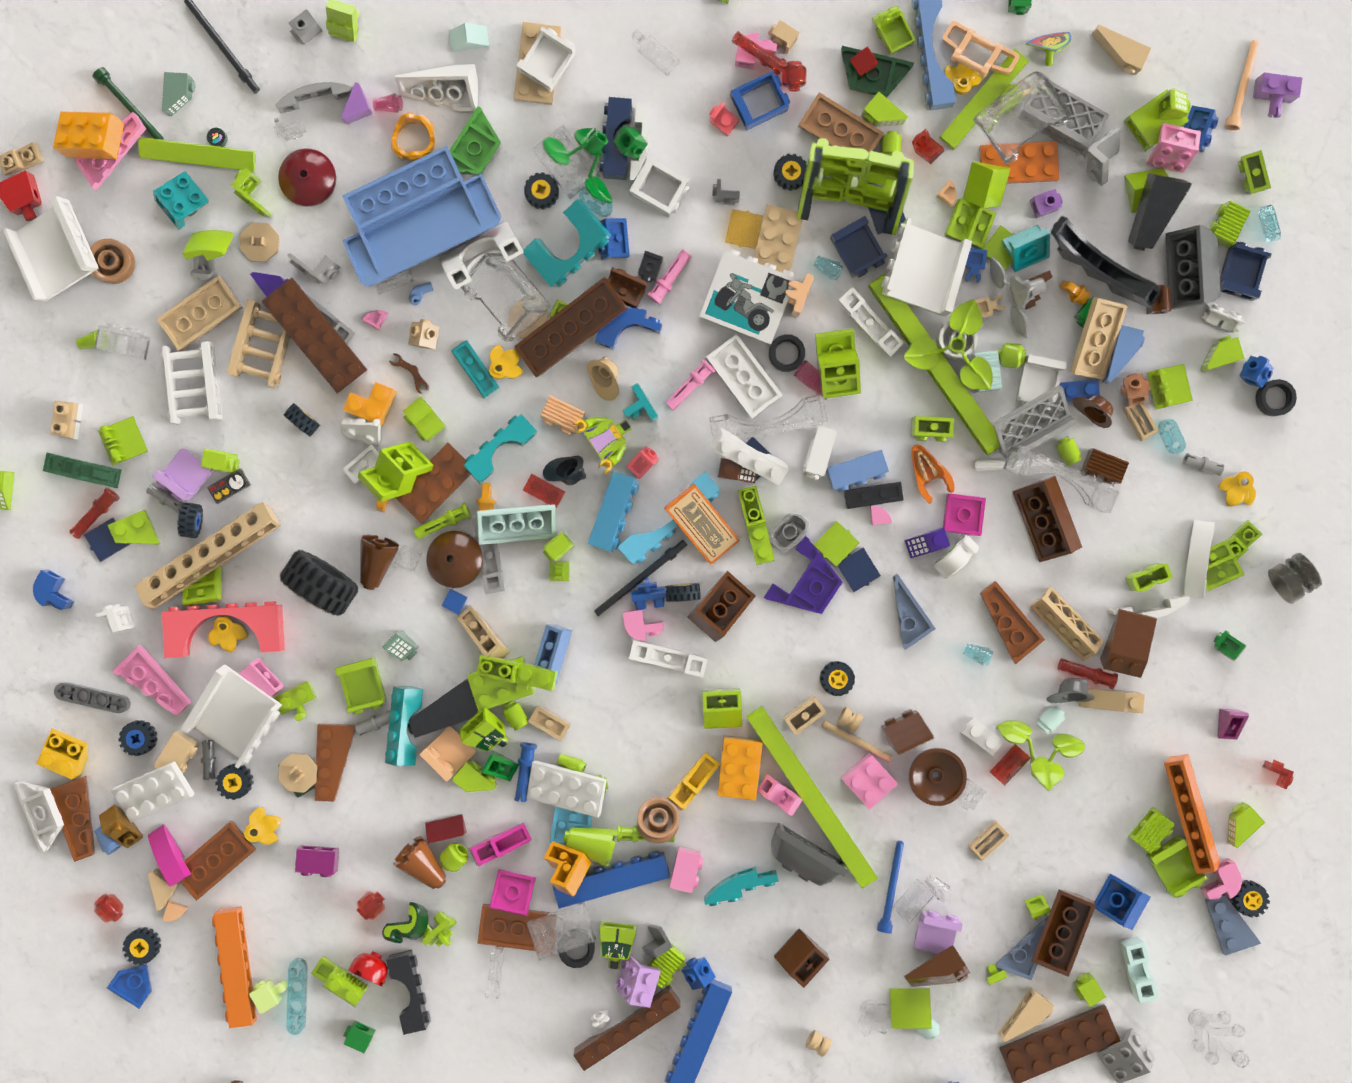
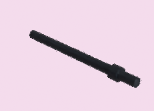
(244, 74)
(669, 554)

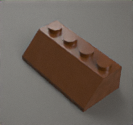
(1047, 519)
(1064, 932)

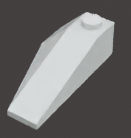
(447, 86)

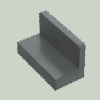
(659, 944)

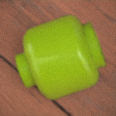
(1011, 355)
(454, 857)

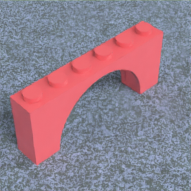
(181, 625)

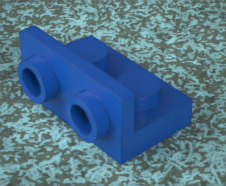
(1202, 120)
(618, 243)

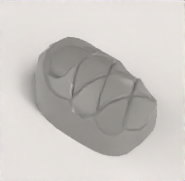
(789, 532)

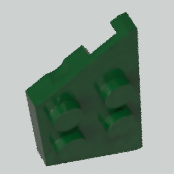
(881, 78)

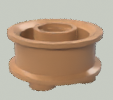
(123, 261)
(654, 831)

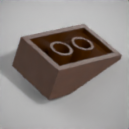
(721, 606)
(1129, 643)
(906, 731)
(942, 969)

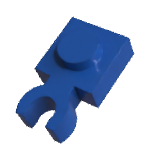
(975, 261)

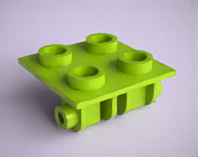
(1169, 386)
(122, 440)

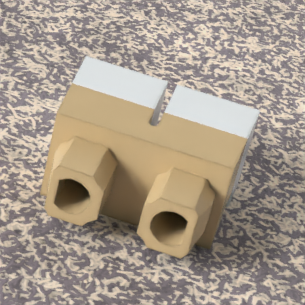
(63, 419)

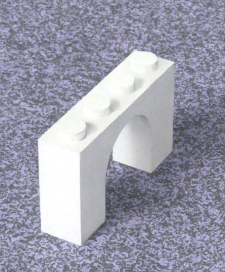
(460, 260)

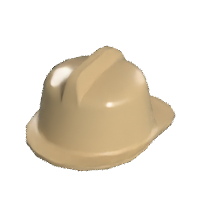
(603, 377)

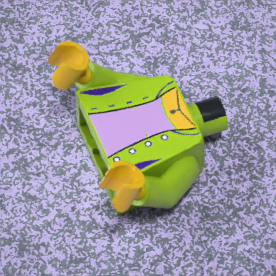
(605, 438)

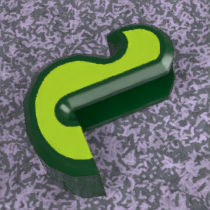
(409, 929)

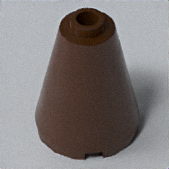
(375, 559)

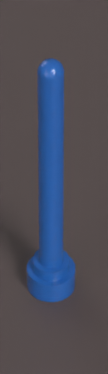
(885, 923)

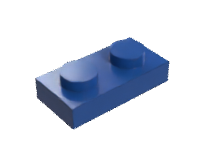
(1082, 388)

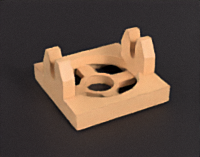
(798, 294)

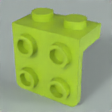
(245, 183)

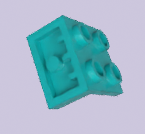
(179, 198)

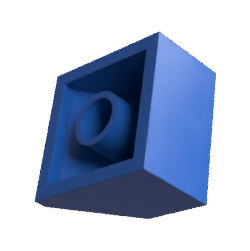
(1121, 901)

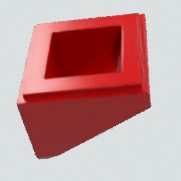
(864, 61)

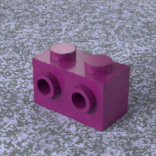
(316, 860)

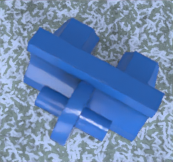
(647, 592)

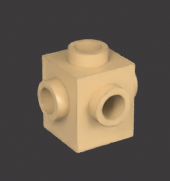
(423, 334)

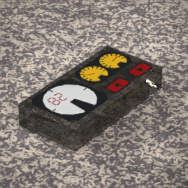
(229, 486)

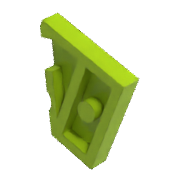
(134, 530)
(205, 589)

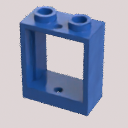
(745, 116)

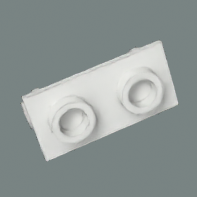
(1217, 313)

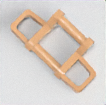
(971, 36)

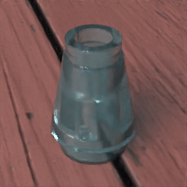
(829, 267)
(978, 653)

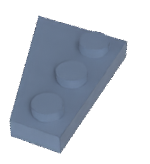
(1229, 926)

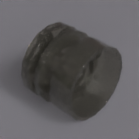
(1294, 578)

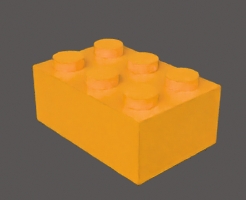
(88, 135)
(739, 767)

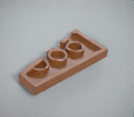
(331, 758)

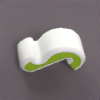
(956, 557)

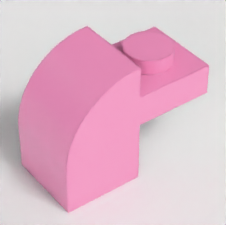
(746, 60)
(636, 628)
(779, 794)
(1228, 881)

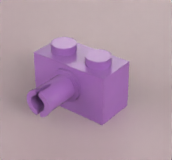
(1277, 89)

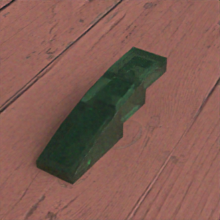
(82, 470)

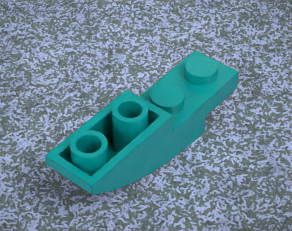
(731, 887)

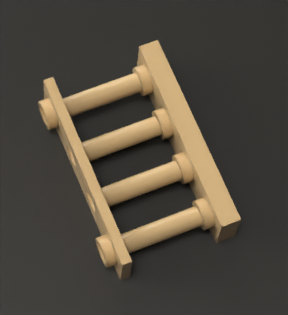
(243, 348)

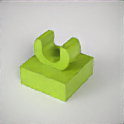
(559, 571)
(1037, 906)
(995, 975)

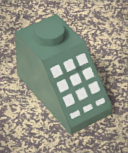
(176, 91)
(401, 646)

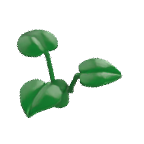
(592, 142)

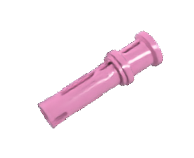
(664, 284)
(696, 378)

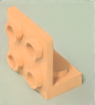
(447, 753)

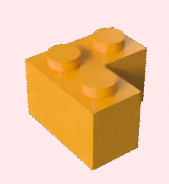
(374, 407)
(569, 865)

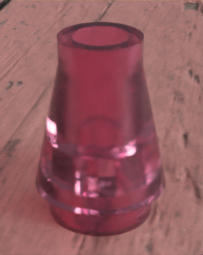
(388, 103)

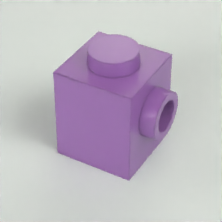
(1046, 203)

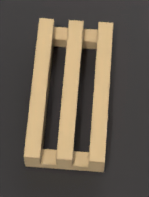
(1134, 423)
(985, 833)

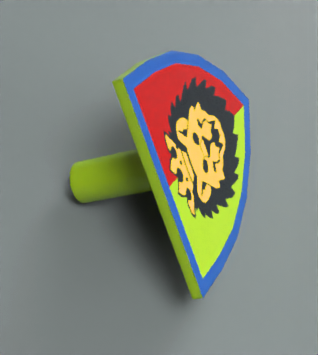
(1051, 44)

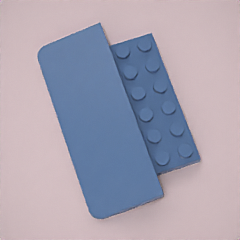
(415, 216)

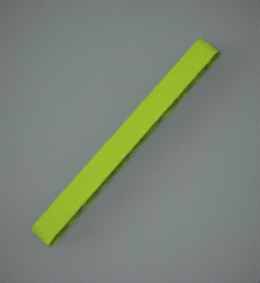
(942, 374)
(812, 797)

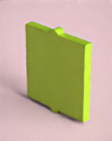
(996, 248)
(836, 543)

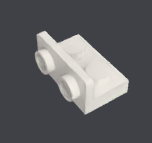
(118, 617)

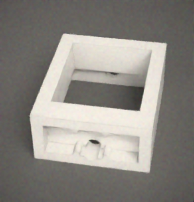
(641, 179)
(819, 452)

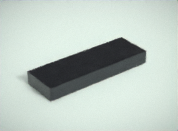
(873, 495)

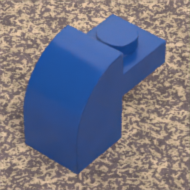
(46, 590)

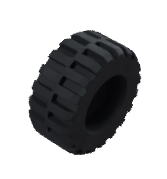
(318, 583)

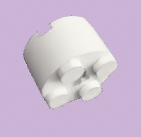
(946, 334)

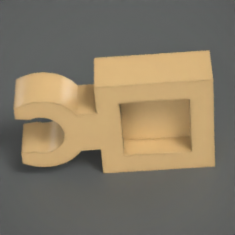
(987, 307)

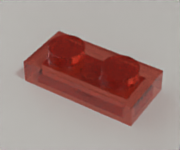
(544, 490)
(1010, 764)

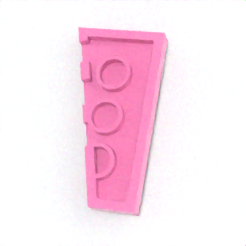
(98, 169)
(148, 676)

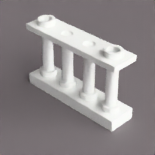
(210, 390)

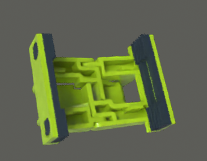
(841, 164)

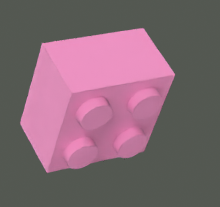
(869, 780)

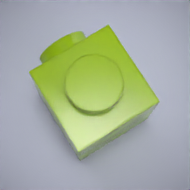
(1088, 989)

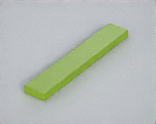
(984, 97)
(196, 154)

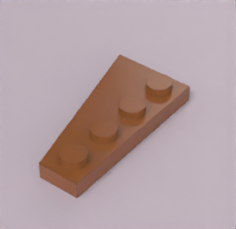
(1013, 626)
(74, 808)

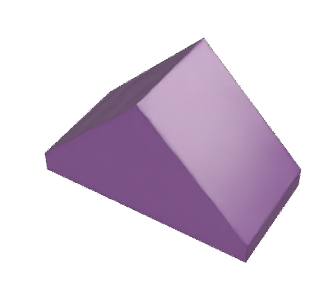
(356, 106)

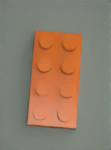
(1034, 163)

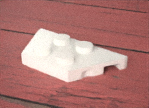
(40, 812)

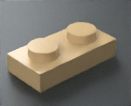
(549, 723)

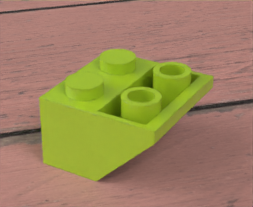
(722, 708)

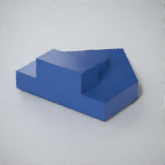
(132, 985)

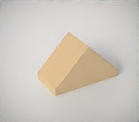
(160, 889)

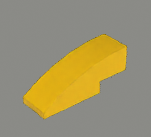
(693, 781)

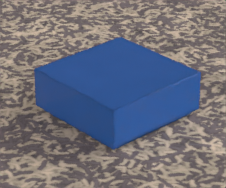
(454, 601)

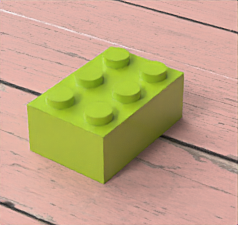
(494, 692)

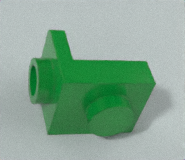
(1228, 645)

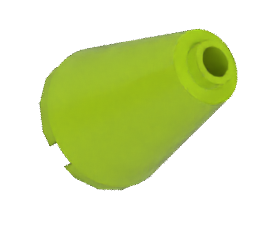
(593, 842)

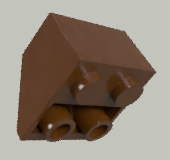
(801, 957)

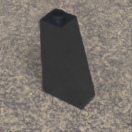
(1156, 208)
(450, 709)

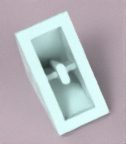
(468, 37)

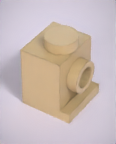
(783, 35)

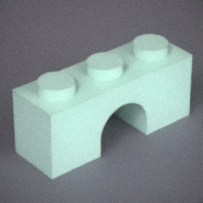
(1135, 960)

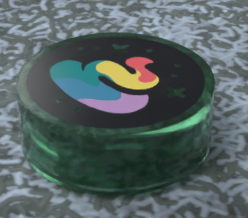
(217, 137)

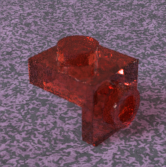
(927, 147)
(1285, 777)

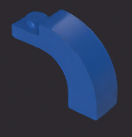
(632, 317)

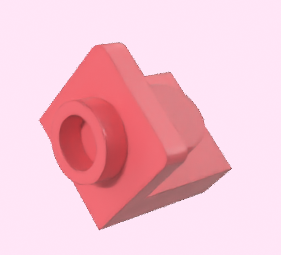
(723, 119)
(642, 462)

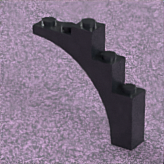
(1097, 265)

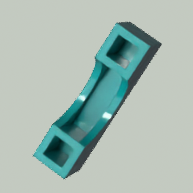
(517, 432)
(404, 702)

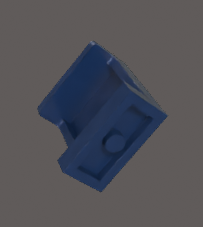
(858, 248)
(1243, 271)

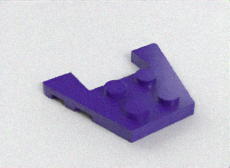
(815, 585)

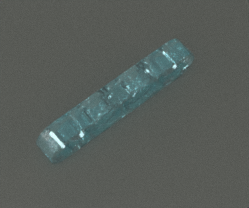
(300, 996)

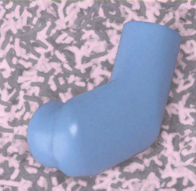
(418, 291)

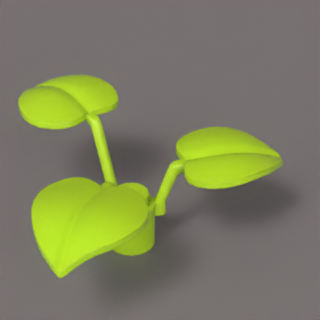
(966, 319)
(1043, 770)

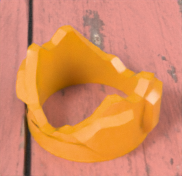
(404, 120)

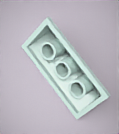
(516, 524)

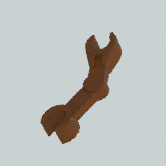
(413, 369)

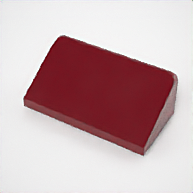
(445, 828)

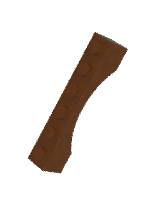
(605, 1043)

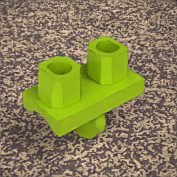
(444, 924)

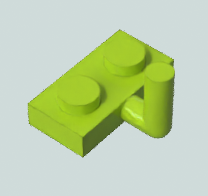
(295, 699)

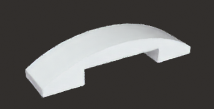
(640, 121)
(870, 322)
(1198, 559)
(1171, 605)
(668, 658)

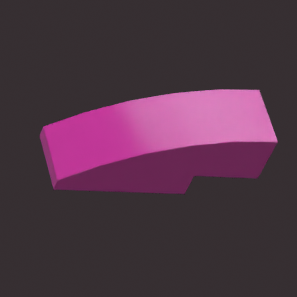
(500, 844)
(168, 856)

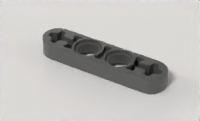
(91, 700)

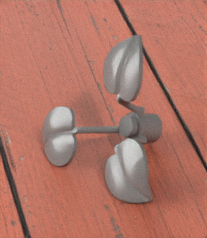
(1022, 291)

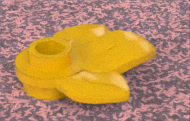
(962, 75)
(507, 361)
(1238, 492)
(226, 637)
(264, 825)

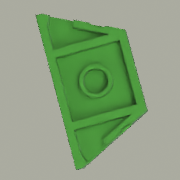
(475, 145)

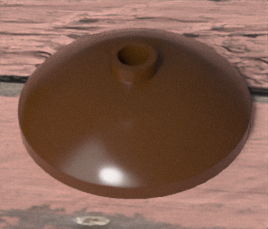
(466, 559)
(950, 779)

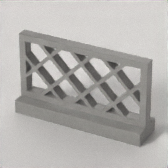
(1073, 137)
(1038, 432)

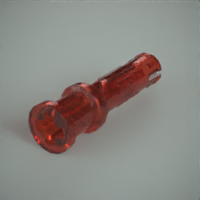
(765, 56)
(99, 506)
(1096, 675)

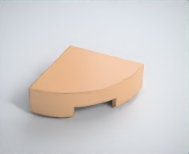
(948, 194)
(174, 911)

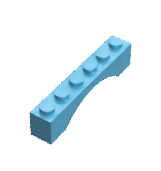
(639, 544)

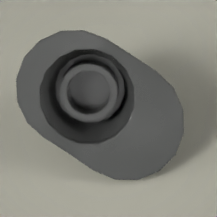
(1072, 691)

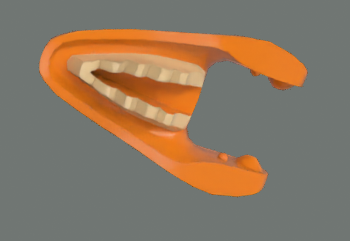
(928, 469)

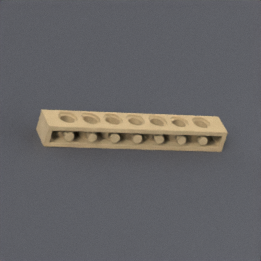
(218, 554)

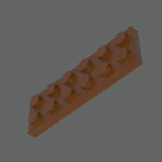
(571, 327)
(314, 335)
(1059, 1044)

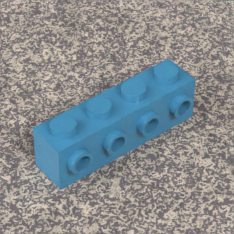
(613, 512)

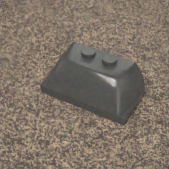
(1192, 266)
(805, 857)

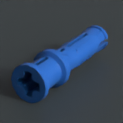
(525, 762)

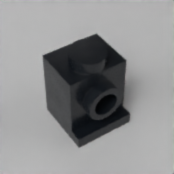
(656, 261)

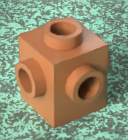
(1135, 389)

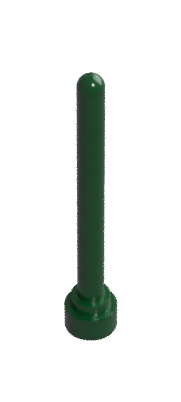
(103, 77)

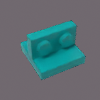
(1028, 247)
(635, 410)

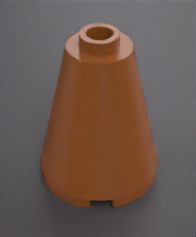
(421, 864)

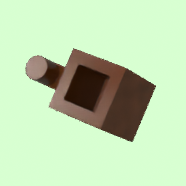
(1163, 303)

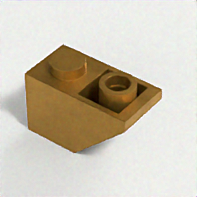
(118, 827)

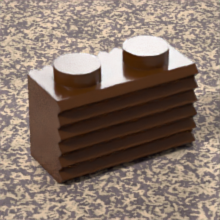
(1104, 466)

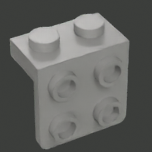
(1099, 155)
(324, 272)
(1128, 1058)

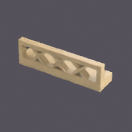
(1066, 626)

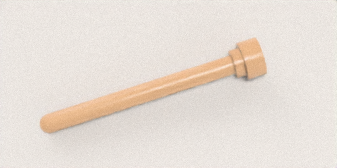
(1234, 120)

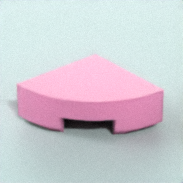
(375, 318)
(879, 515)

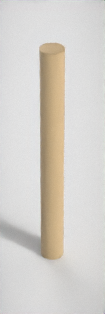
(857, 741)

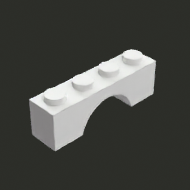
(746, 456)

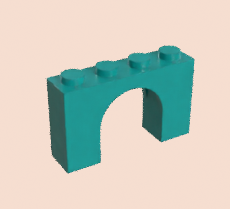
(592, 236)

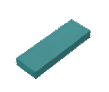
(475, 369)

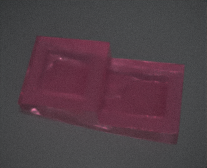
(809, 377)

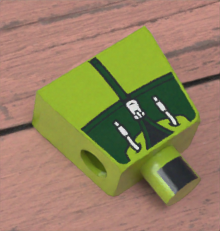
(484, 731)
(616, 942)

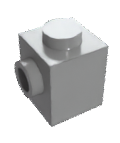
(304, 27)

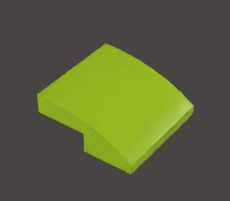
(970, 223)
(208, 243)
(1222, 566)
(910, 1008)

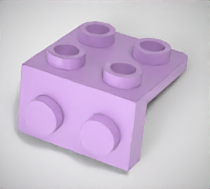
(183, 475)
(936, 931)
(637, 982)

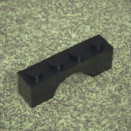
(403, 968)

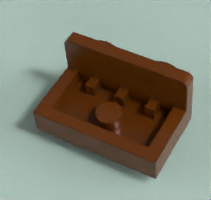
(627, 287)

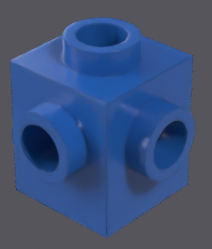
(1256, 371)
(698, 973)

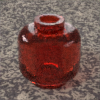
(794, 76)
(370, 905)
(108, 908)

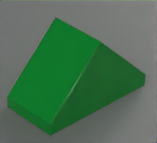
(500, 766)

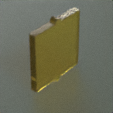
(744, 228)

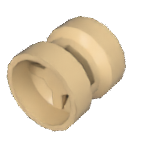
(850, 719)
(818, 1043)

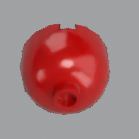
(370, 968)

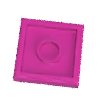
(964, 514)
(512, 892)

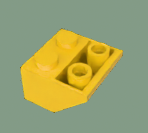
(63, 754)

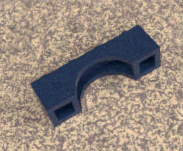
(618, 114)

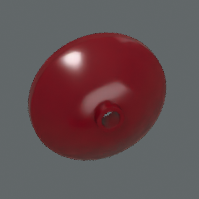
(314, 187)

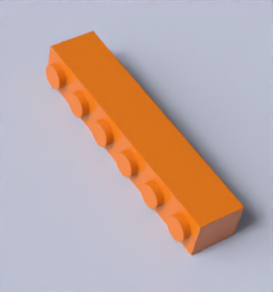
(1192, 813)
(235, 967)

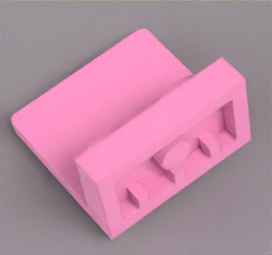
(1175, 148)

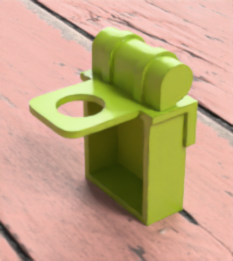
(342, 20)
(893, 30)

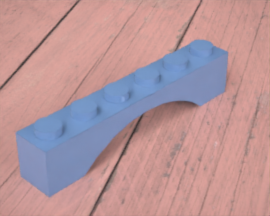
(939, 87)

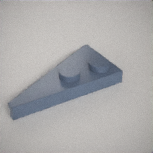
(912, 619)
(1020, 956)

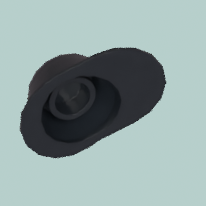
(565, 469)

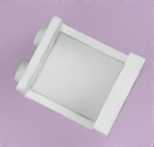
(547, 59)
(1039, 377)

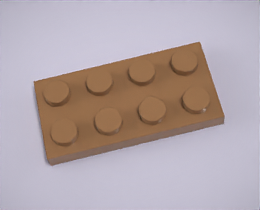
(839, 125)

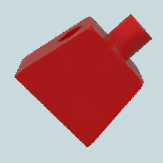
(21, 195)

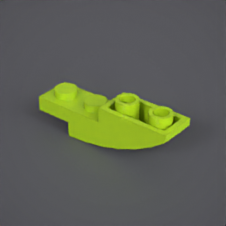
(756, 525)
(517, 672)

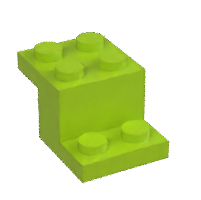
(838, 363)
(395, 471)

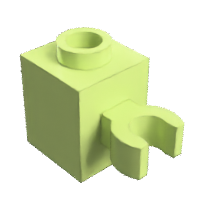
(267, 995)

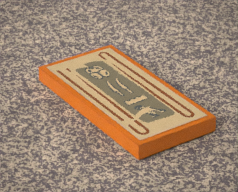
(702, 523)

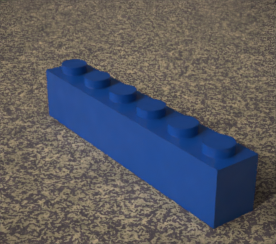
(617, 878)
(700, 1033)

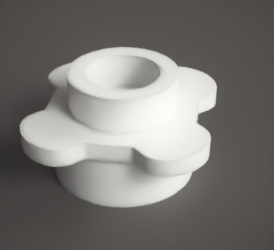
(600, 1019)

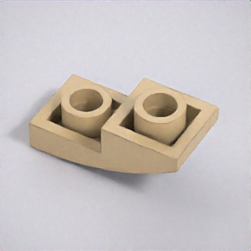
(21, 159)

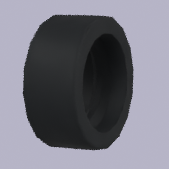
(787, 367)
(1289, 390)
(578, 963)

